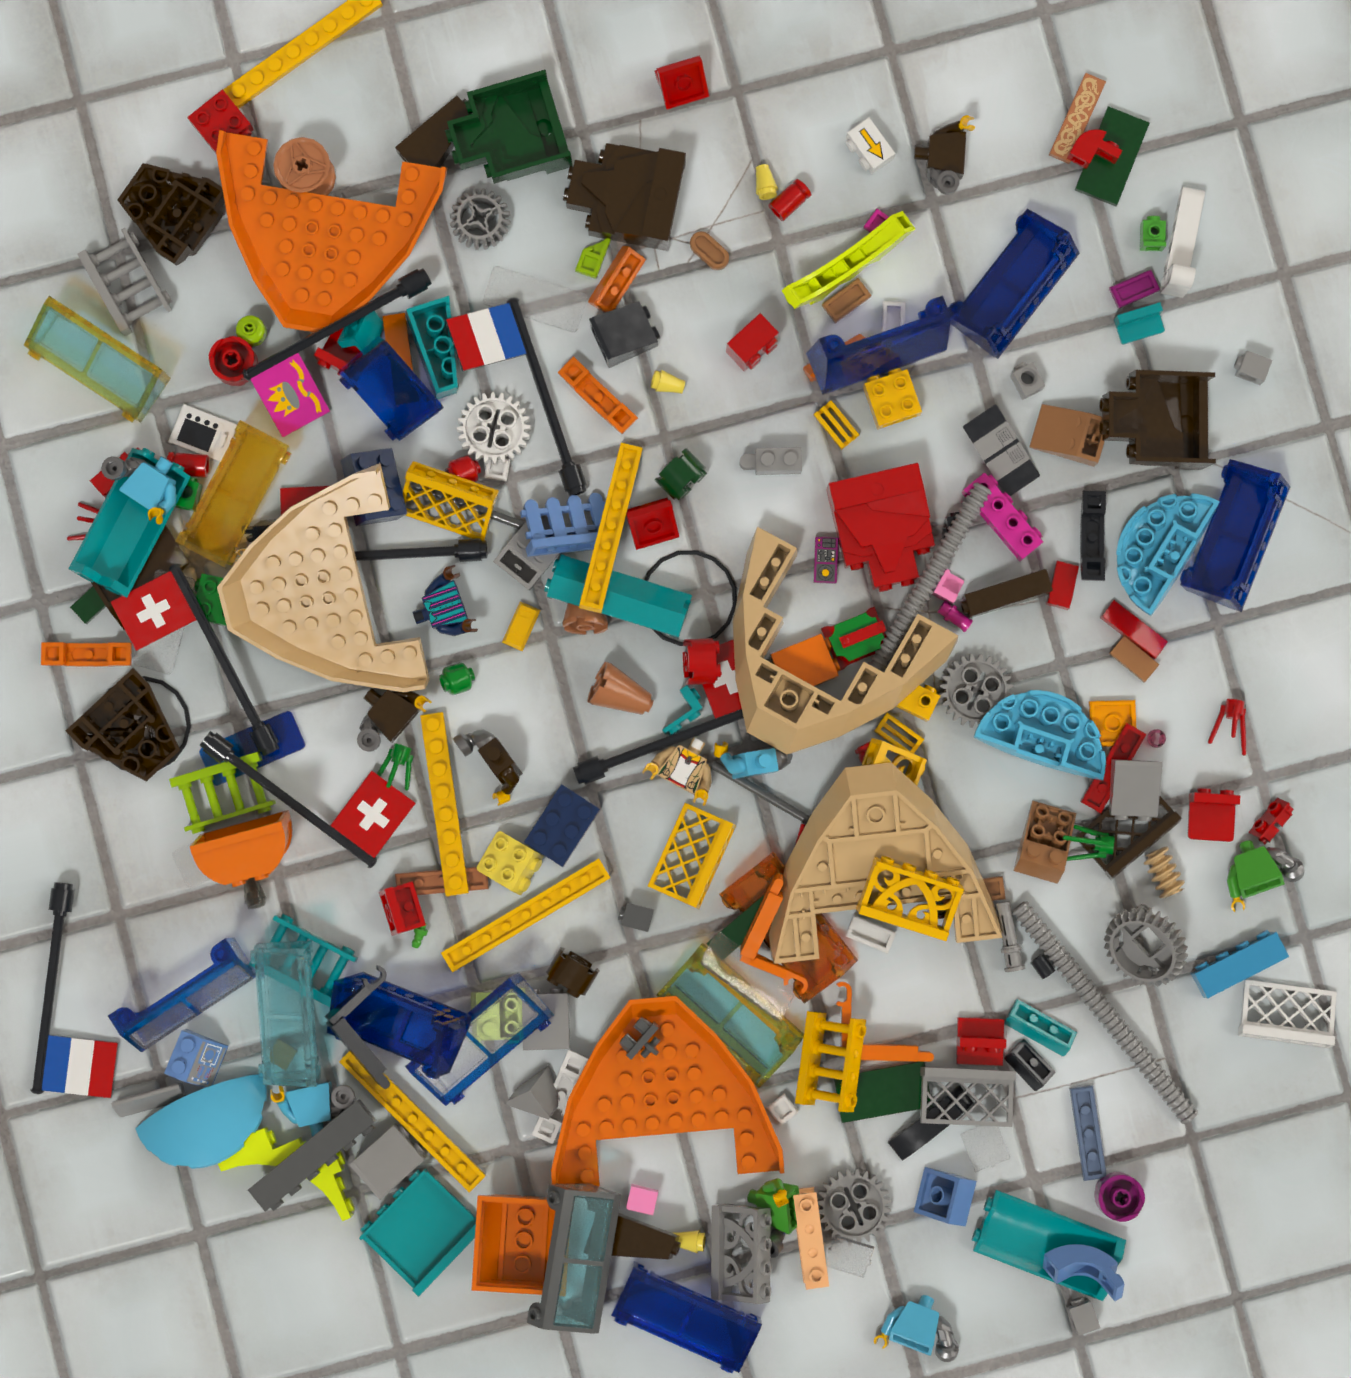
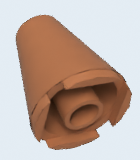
(581, 620)
(618, 691)

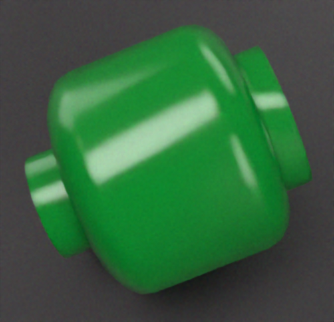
(456, 678)

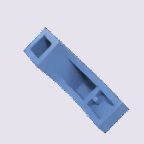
(1084, 1261)

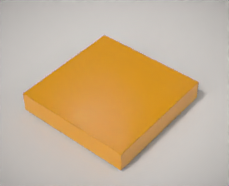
(1111, 718)

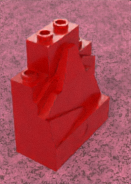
(882, 524)

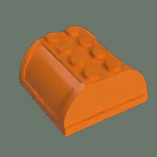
(243, 849)
(511, 1243)

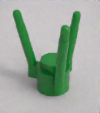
(399, 755)
(1102, 843)

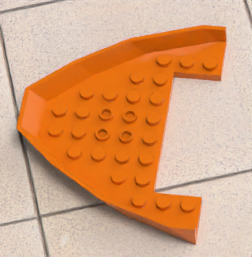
(317, 251)
(682, 1089)

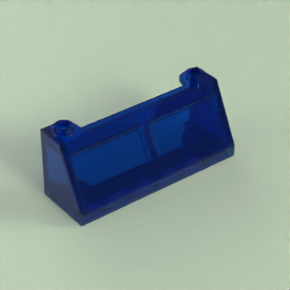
(1015, 283)
(844, 365)
(1237, 535)
(405, 1023)
(686, 1318)

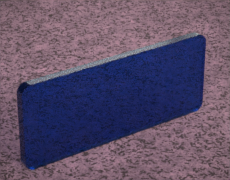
(289, 742)

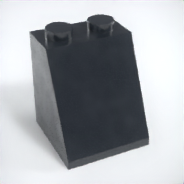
(624, 333)

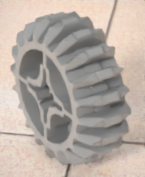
(472, 223)

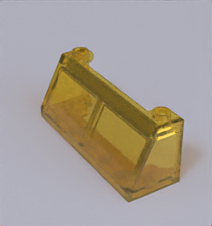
(234, 495)

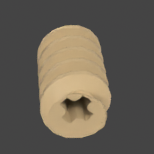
(1164, 872)

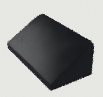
(1029, 1065)

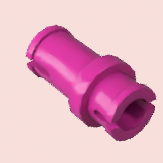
(951, 614)

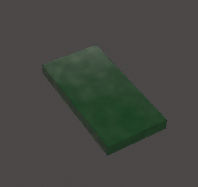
(1103, 178)
(886, 1092)

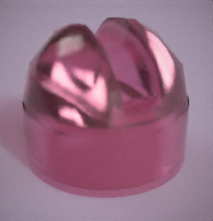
(1151, 738)

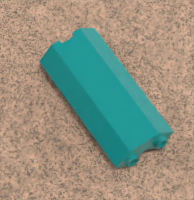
(122, 534)
(626, 597)

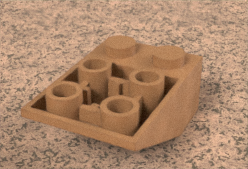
(1068, 434)
(1042, 845)

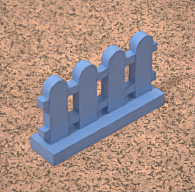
(558, 535)

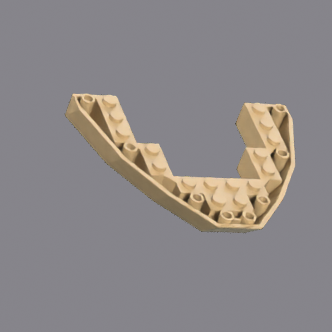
(786, 708)

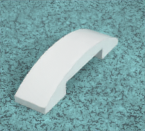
(564, 1084)

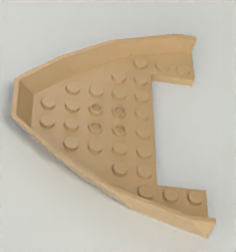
(304, 597)
(864, 817)

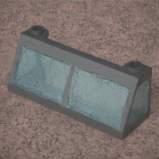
(577, 1258)

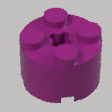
(1130, 1203)

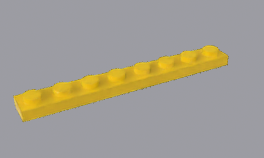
(299, 50)
(610, 528)
(444, 804)
(525, 915)
(419, 1126)

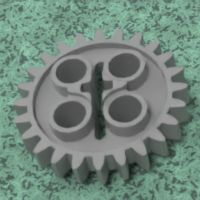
(956, 682)
(873, 1197)

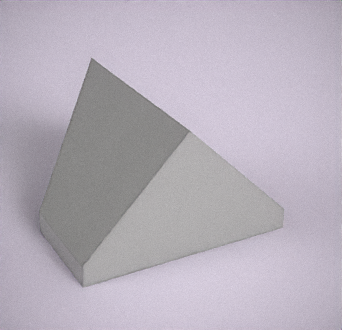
(536, 1095)

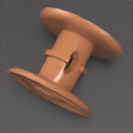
(304, 167)

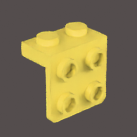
(510, 863)

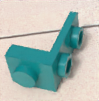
(691, 697)

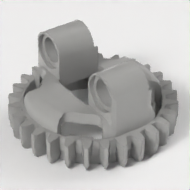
(1131, 955)

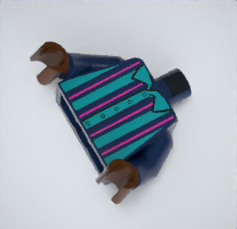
(444, 606)

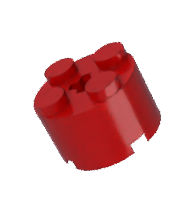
(227, 349)
(700, 661)

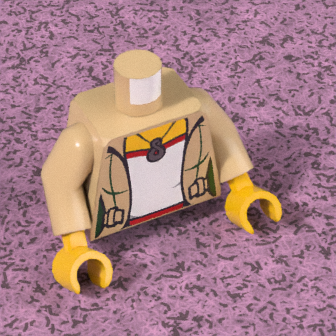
(684, 768)

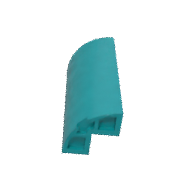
(1023, 1232)

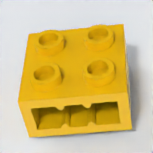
(892, 398)

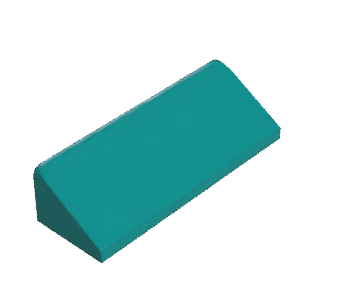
(1040, 1028)

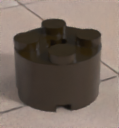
(571, 972)

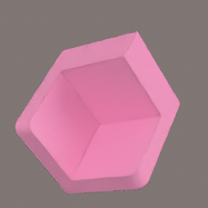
(948, 587)
(642, 1199)

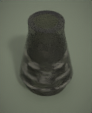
(254, 894)

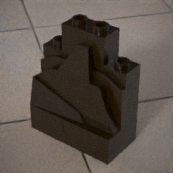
(629, 194)
(1160, 418)

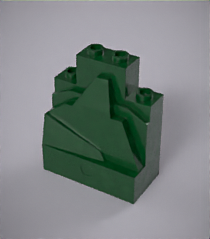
(511, 130)

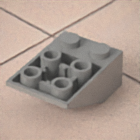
(515, 562)

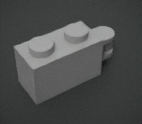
(773, 461)

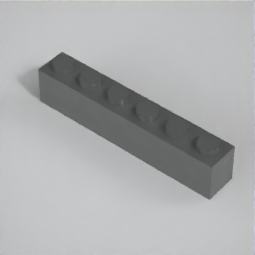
(311, 1155)

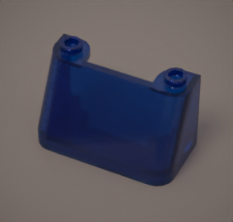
(390, 389)

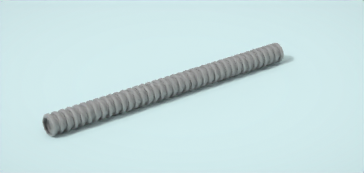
(931, 575)
(1105, 1013)

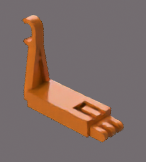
(758, 931)
(880, 1052)

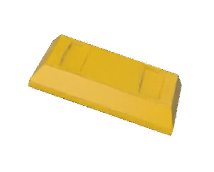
(521, 626)

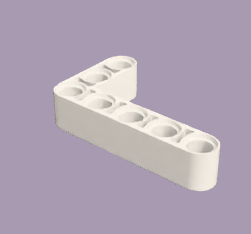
(1177, 273)

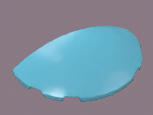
(1159, 544)
(1046, 732)
(206, 1123)

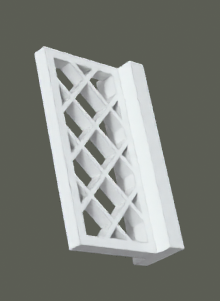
(1283, 1033)

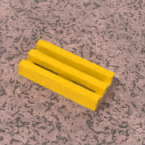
(824, 409)
(883, 724)

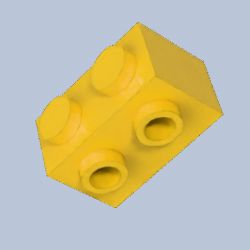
(920, 702)

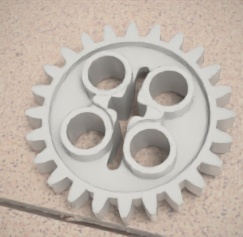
(474, 424)

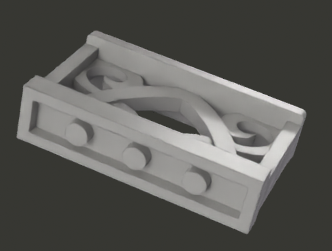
(759, 1243)

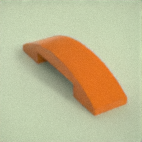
(397, 336)
(597, 395)
(86, 654)

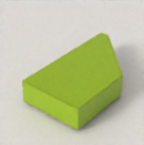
(592, 259)

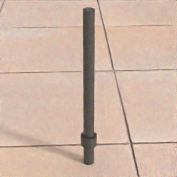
(497, 516)
(762, 793)

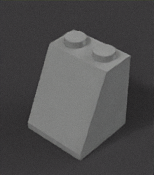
(1135, 789)
(388, 1160)

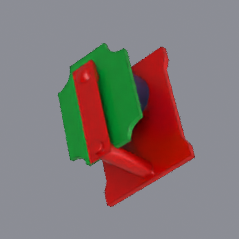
(855, 637)

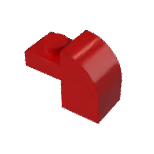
(1092, 143)

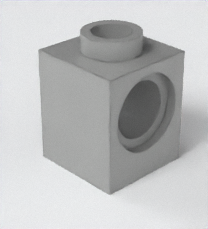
(1252, 367)
(1027, 390)
(1082, 1316)

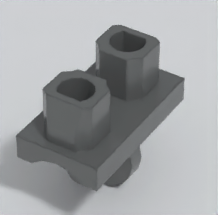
(632, 1046)

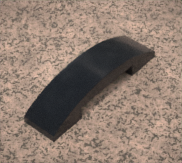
(1092, 535)
(919, 1134)

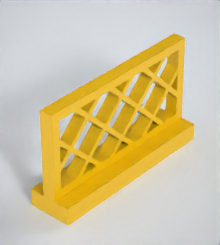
(451, 487)
(710, 862)

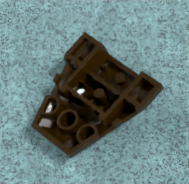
(173, 210)
(127, 728)

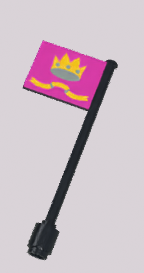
(286, 382)

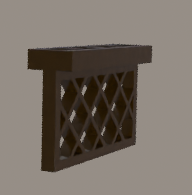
(1137, 847)

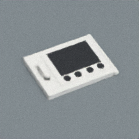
(202, 433)

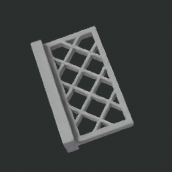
(962, 1076)

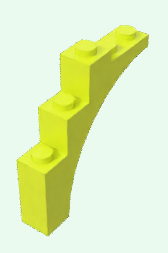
(849, 263)
(260, 1150)

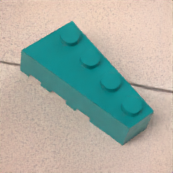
(435, 344)

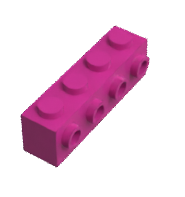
(1005, 520)

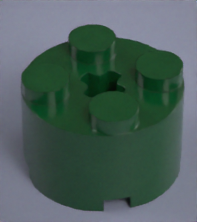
(681, 474)

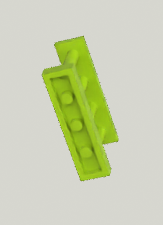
(206, 776)

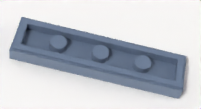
(1088, 1132)

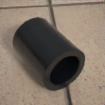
(1042, 966)

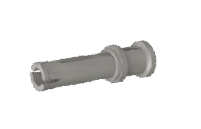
(1010, 947)

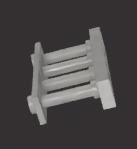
(114, 300)

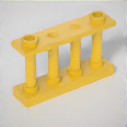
(811, 1057)

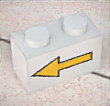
(869, 146)

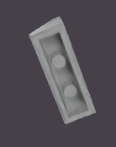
(148, 1100)

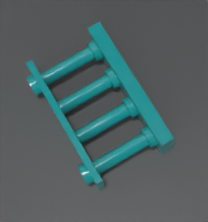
(323, 994)

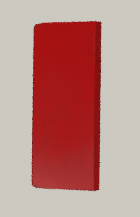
(1134, 629)

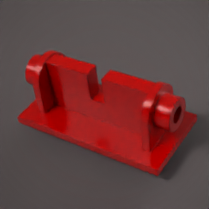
(1277, 812)

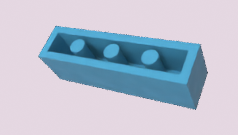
(1240, 964)

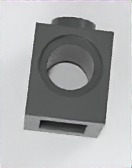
(636, 917)

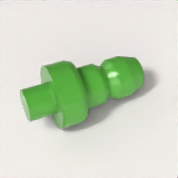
(419, 934)

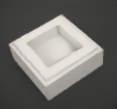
(497, 472)
(782, 1109)

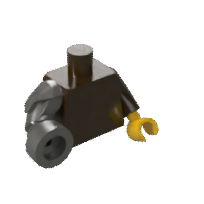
(945, 155)
(390, 714)
(496, 758)

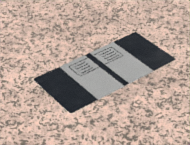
(1001, 450)

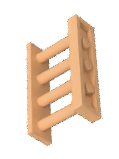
(810, 1239)

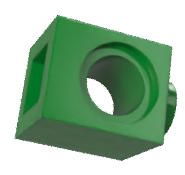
(191, 503)

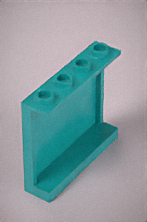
(421, 1230)

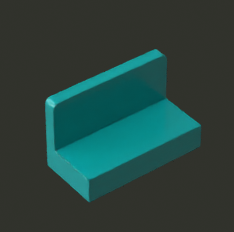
(1139, 323)
(361, 332)

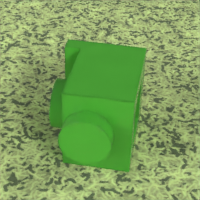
(1149, 241)

